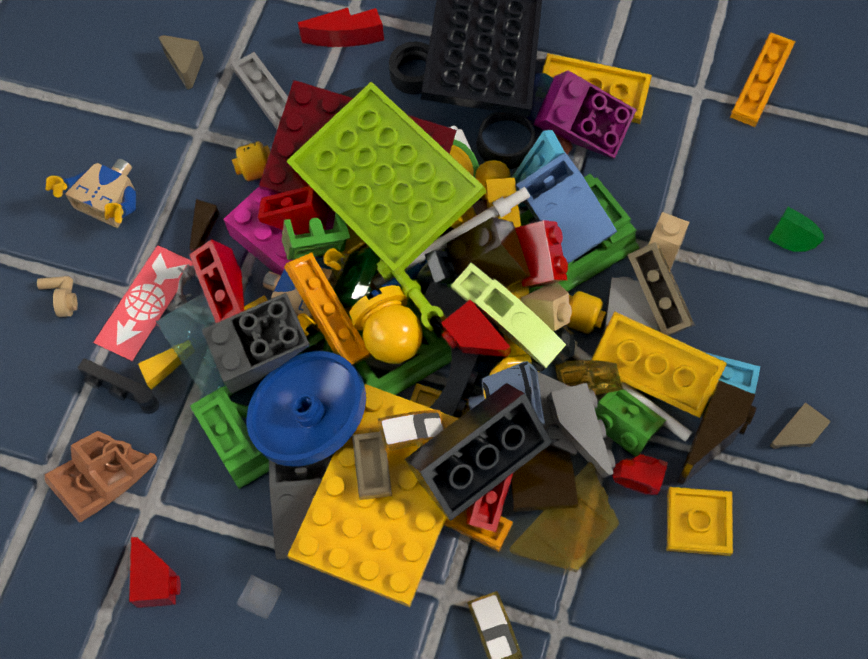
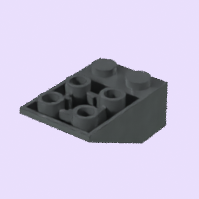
(255, 342)
(291, 497)

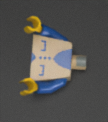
(99, 192)
(283, 284)

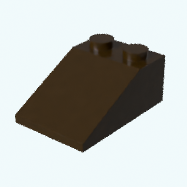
(724, 417)

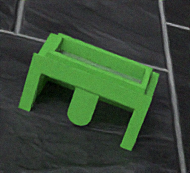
(316, 241)

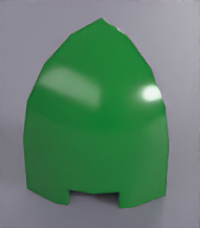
(796, 232)

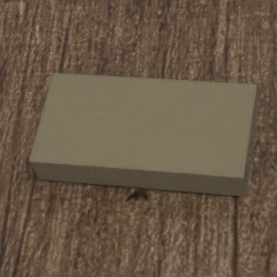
(371, 466)

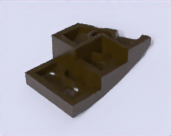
(545, 482)

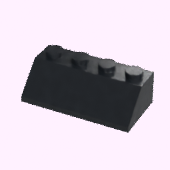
(479, 450)

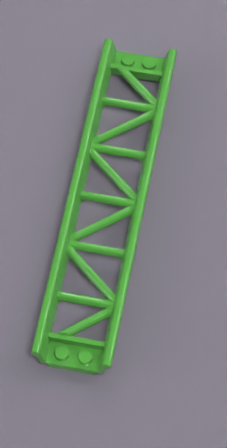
(223, 419)

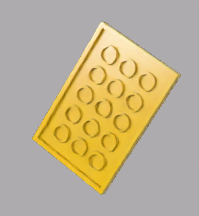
(373, 541)

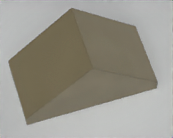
(184, 57)

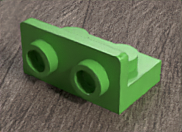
(628, 420)

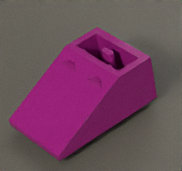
(585, 114)

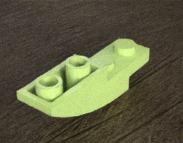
(509, 314)

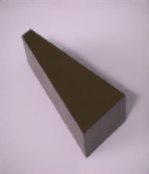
(203, 223)

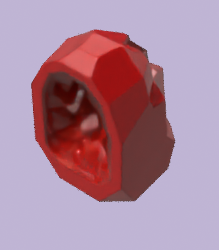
(640, 474)

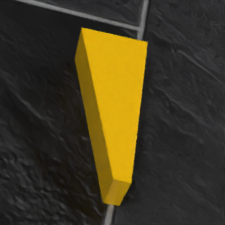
(159, 367)

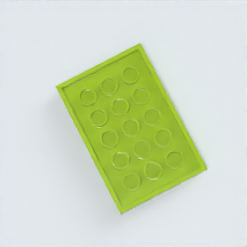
(386, 178)

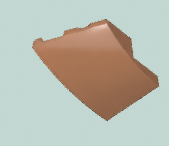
(97, 473)

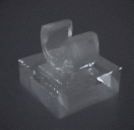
(259, 597)

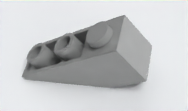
(576, 417)

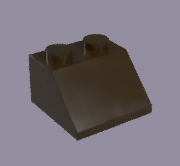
(493, 250)

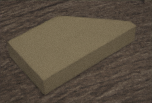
(802, 428)

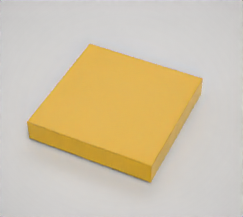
(699, 521)

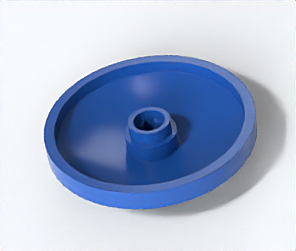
(306, 409)

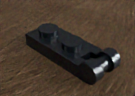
(118, 385)

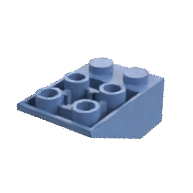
(563, 196)

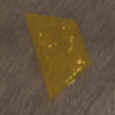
(570, 535)

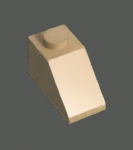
(669, 235)
(550, 305)

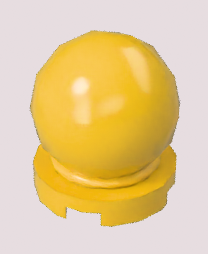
(388, 327)

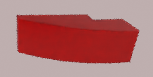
(342, 29)

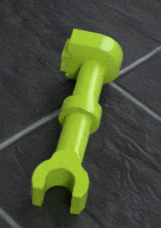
(412, 291)

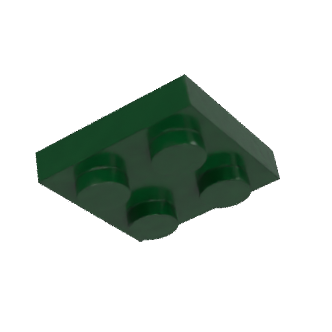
(356, 277)

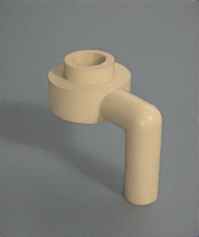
(63, 300)

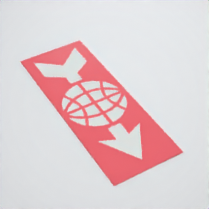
(143, 304)

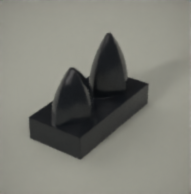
(438, 268)

